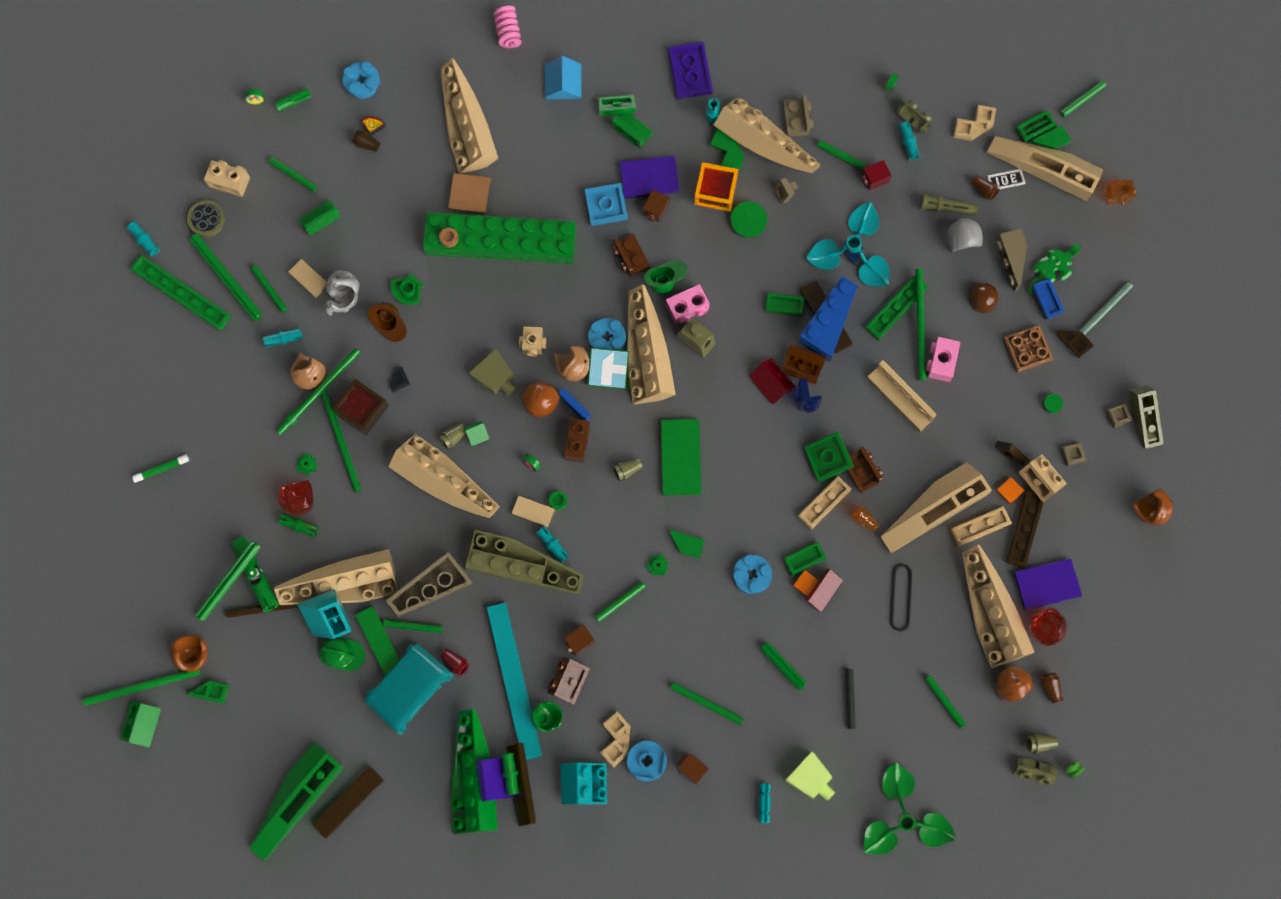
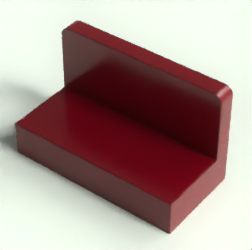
(771, 381)

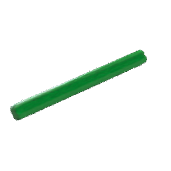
(226, 277)

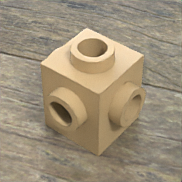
(532, 341)

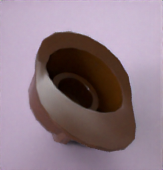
(387, 321)

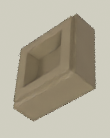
(1119, 415)
(1073, 454)

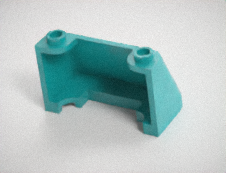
(407, 688)

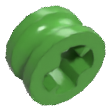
(1074, 769)

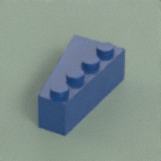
(827, 324)

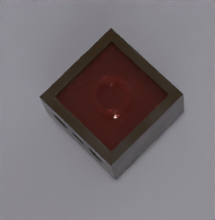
(360, 407)

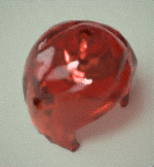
(296, 498)
(1046, 630)

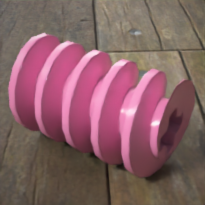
(507, 27)

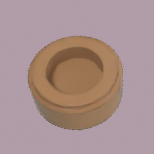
(448, 237)

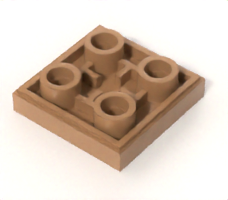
(469, 193)
(1028, 348)

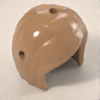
(573, 366)
(307, 372)

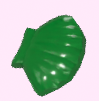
(407, 290)

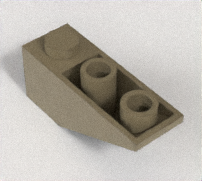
(1013, 252)

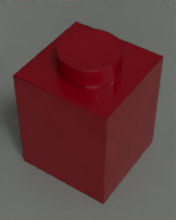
(876, 175)

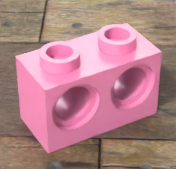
(685, 300)

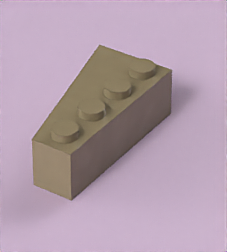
(432, 584)

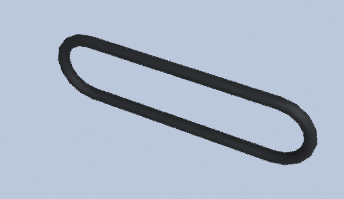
(909, 597)

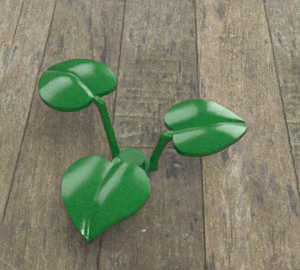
(880, 837)

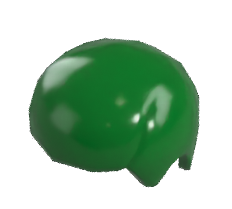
(546, 716)

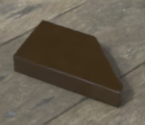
(1076, 341)
(1011, 451)

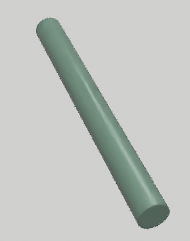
(1106, 308)

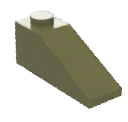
(1147, 416)

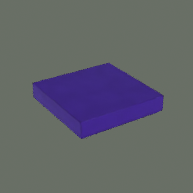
(491, 780)

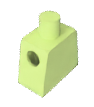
(811, 778)

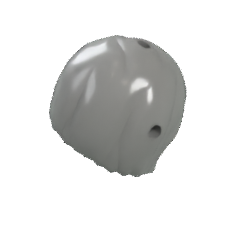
(964, 234)

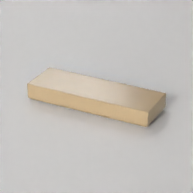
(824, 502)
(981, 526)

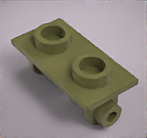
(920, 121)
(1044, 774)

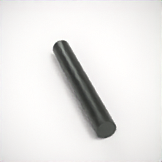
(850, 699)

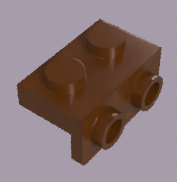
(803, 364)
(864, 473)

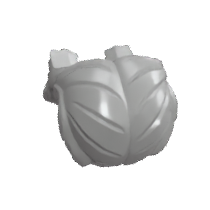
(343, 289)

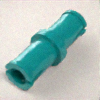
(712, 110)
(909, 140)
(143, 238)
(282, 337)
(552, 544)

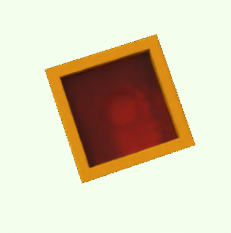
(716, 186)

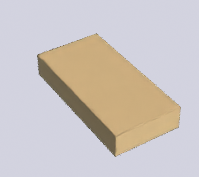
(308, 278)
(533, 511)

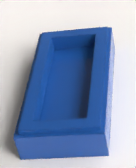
(1047, 298)
(574, 405)

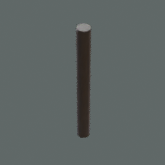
(255, 610)

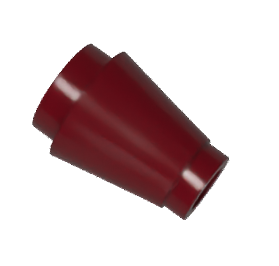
(455, 662)

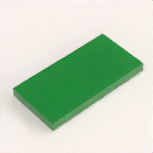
(681, 457)

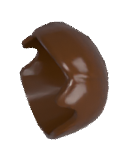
(984, 297)

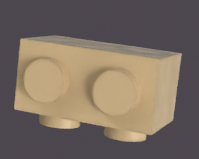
(227, 178)
(1042, 478)

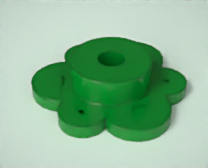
(310, 467)
(661, 570)

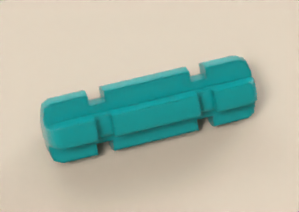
(764, 803)

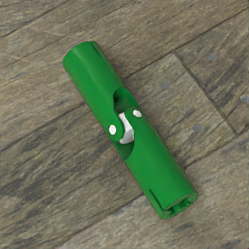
(263, 589)

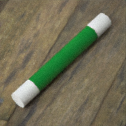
(160, 468)

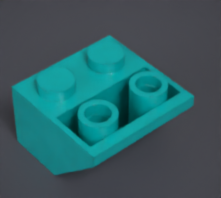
(325, 615)
(583, 783)

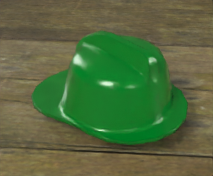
(664, 277)
(342, 654)

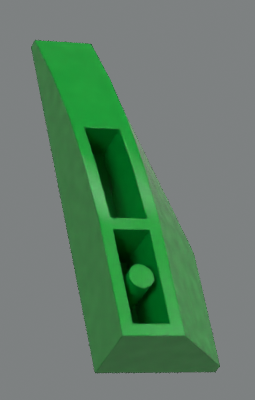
(295, 797)
(468, 810)

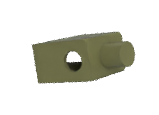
(696, 337)
(494, 374)

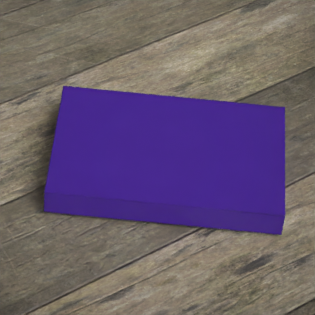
(690, 70)
(644, 175)
(1047, 584)

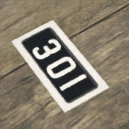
(1007, 179)

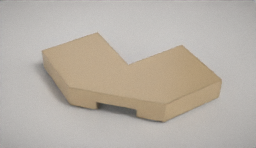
(972, 129)
(619, 748)

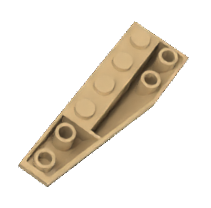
(465, 121)
(763, 137)
(1050, 165)
(648, 355)
(440, 477)
(937, 504)
(353, 579)
(994, 611)

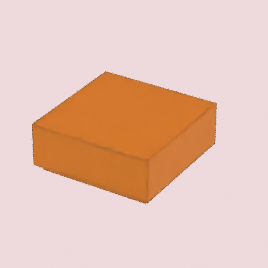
(1010, 490)
(805, 583)

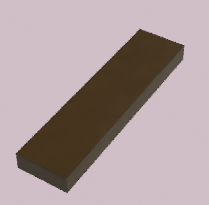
(814, 298)
(1025, 530)
(523, 799)
(348, 802)

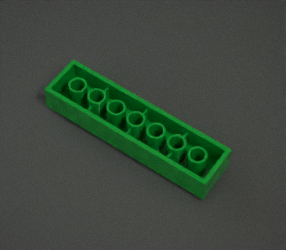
(502, 238)

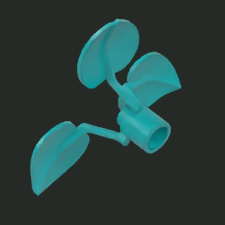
(865, 221)

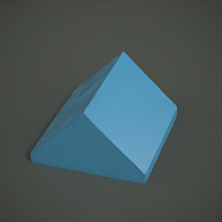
(563, 79)

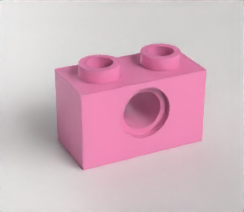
(948, 349)

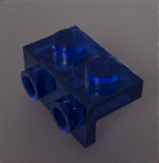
(803, 397)

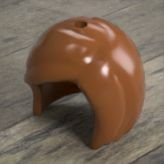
(540, 399)
(1154, 508)
(189, 652)
(1006, 684)

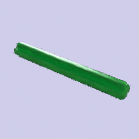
(227, 581)

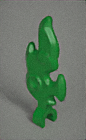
(1054, 261)

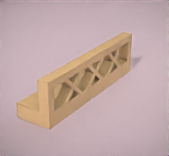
(901, 396)

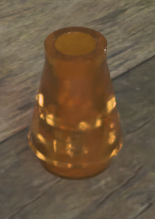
(863, 517)

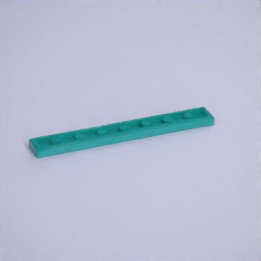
(514, 679)

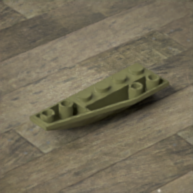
(516, 562)

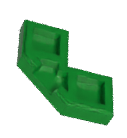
(734, 156)

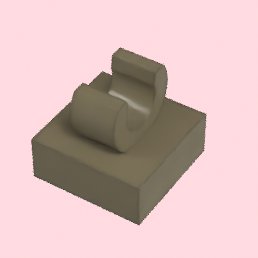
(785, 190)

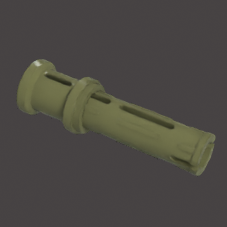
(939, 201)

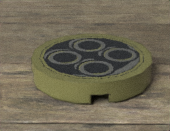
(206, 218)

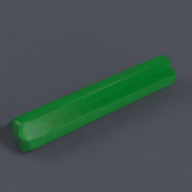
(783, 666)

